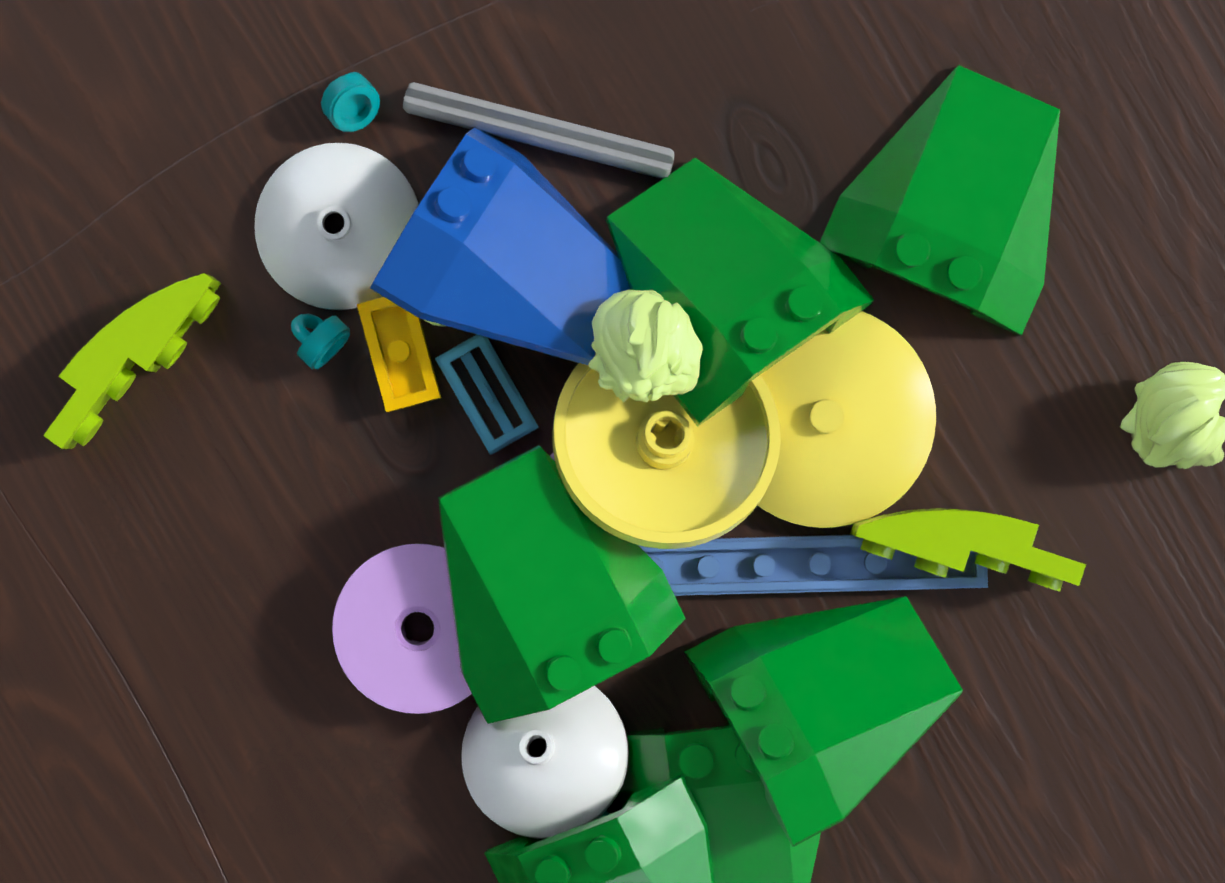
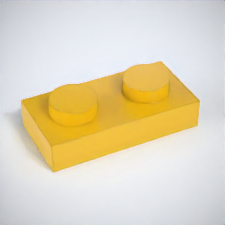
(398, 354)

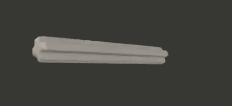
(538, 130)

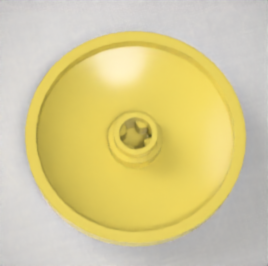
(851, 425)
(654, 472)

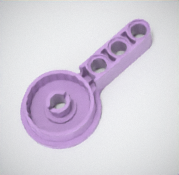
(373, 638)

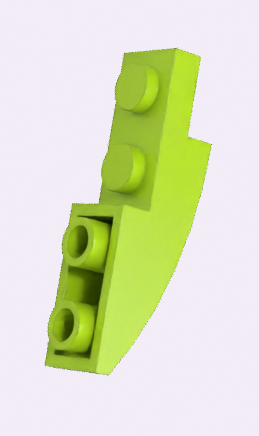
(143, 335)
(946, 537)

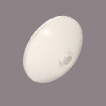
(291, 215)
(562, 787)

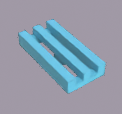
(510, 433)

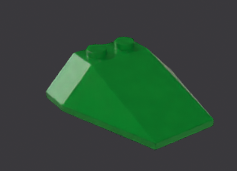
(959, 200)
(738, 273)
(544, 591)
(826, 702)
(741, 826)
(650, 840)

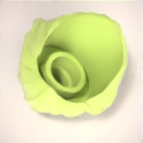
(644, 346)
(1179, 416)

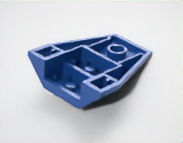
(502, 255)

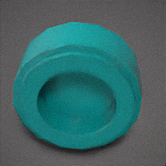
(350, 102)
(322, 342)

